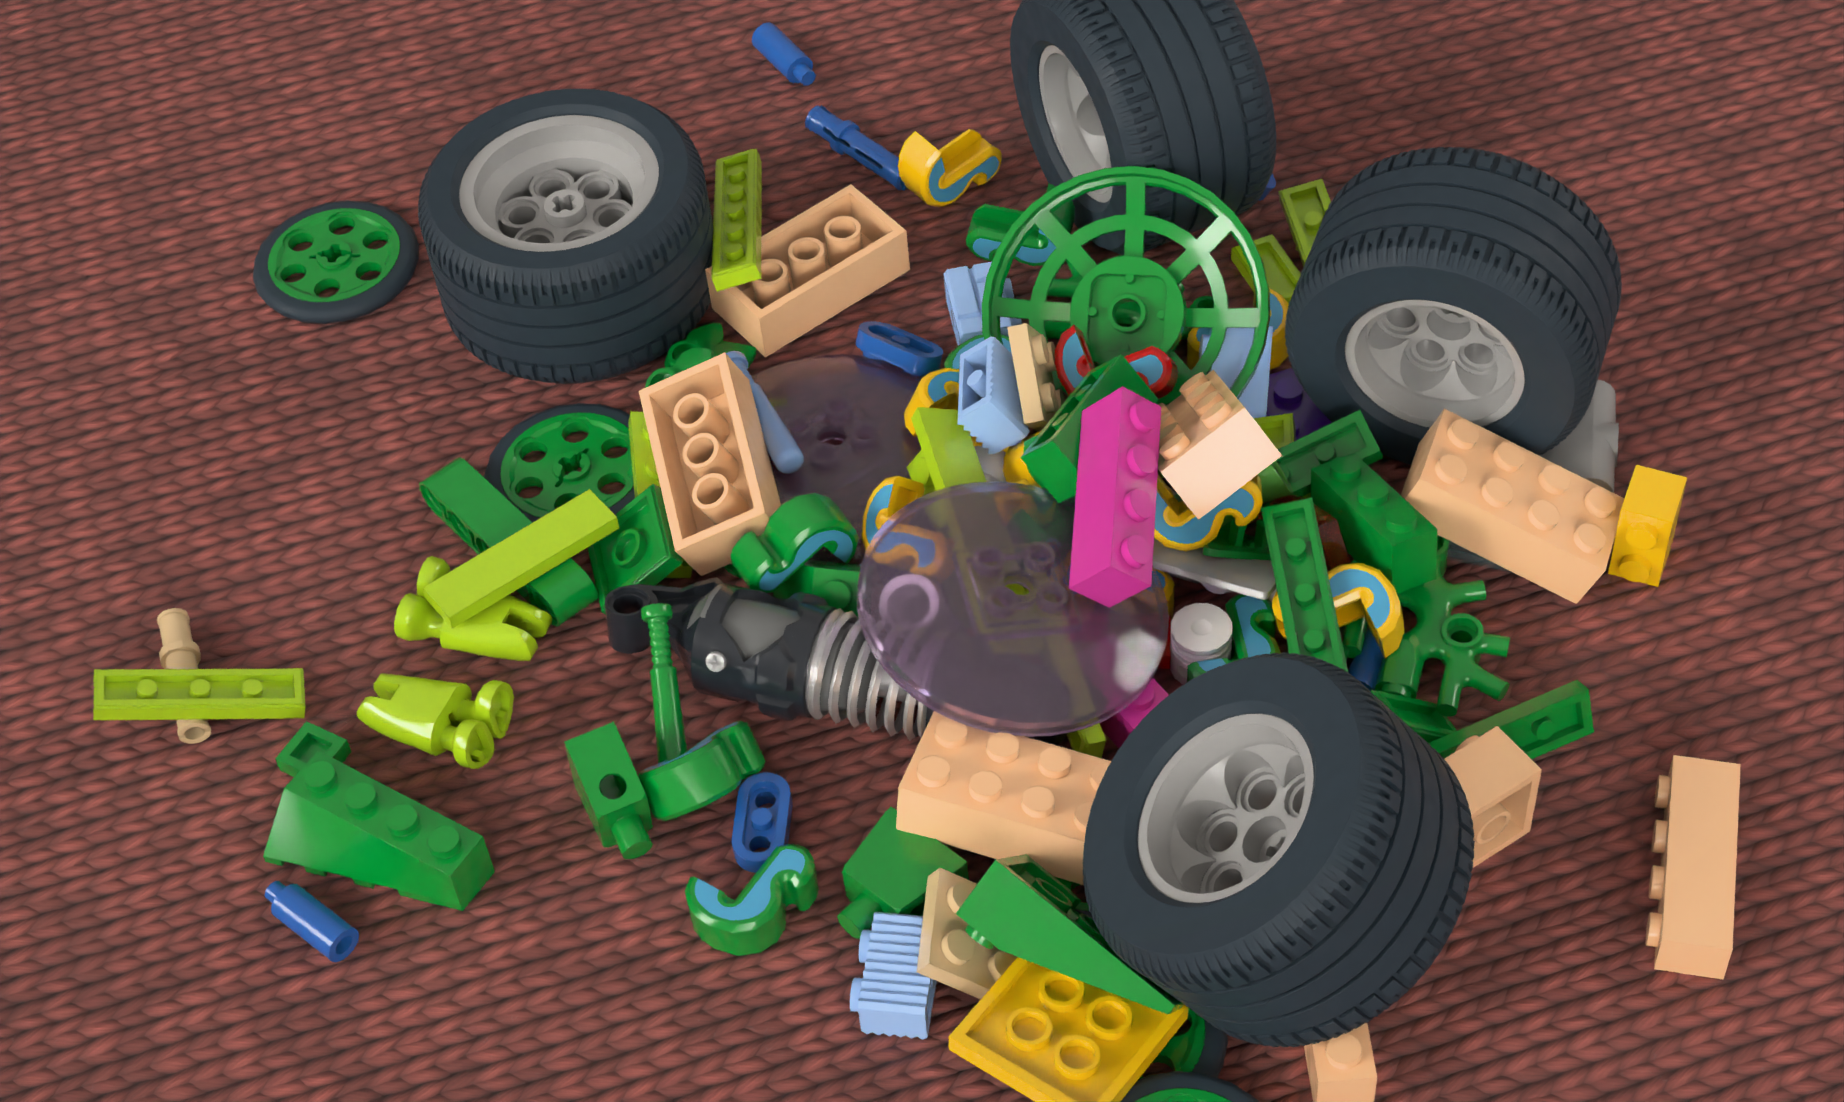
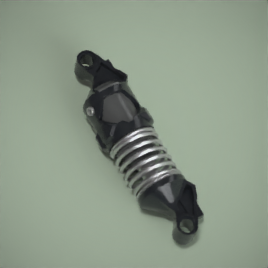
(771, 651)

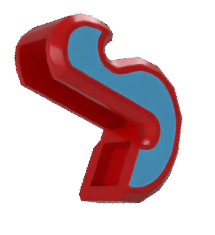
(1075, 361)

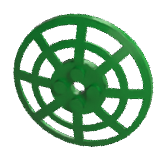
(1132, 276)

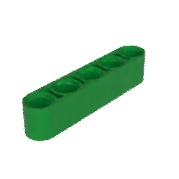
(487, 517)

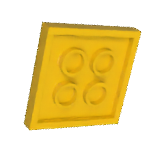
(1062, 1036)

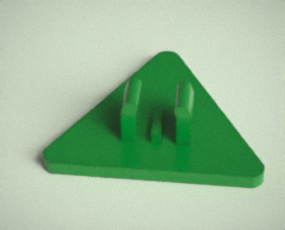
(1236, 544)

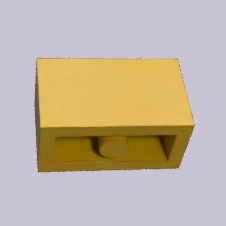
(1647, 525)

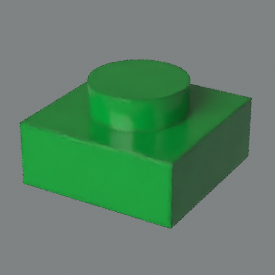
(306, 743)

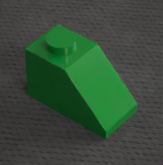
(827, 580)

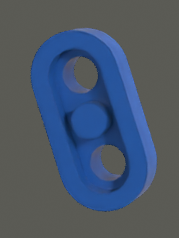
(898, 347)
(761, 826)

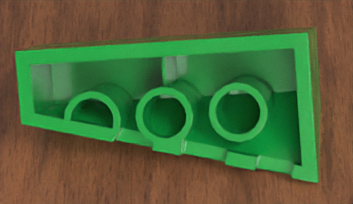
(368, 832)

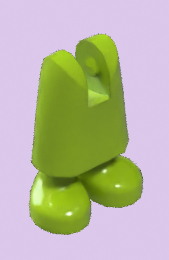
(496, 632)
(440, 716)

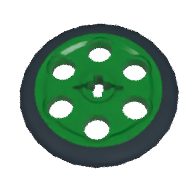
(353, 259)
(547, 433)

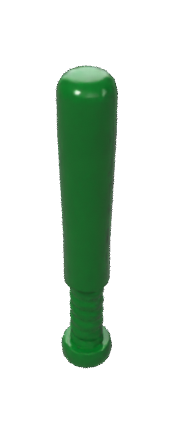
(664, 684)

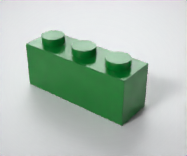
(1056, 449)
(1376, 522)

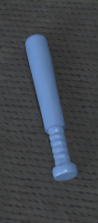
(777, 437)

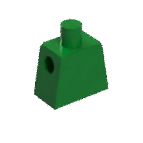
(610, 790)
(892, 873)

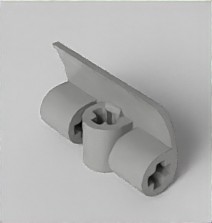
(1593, 444)
(1217, 574)

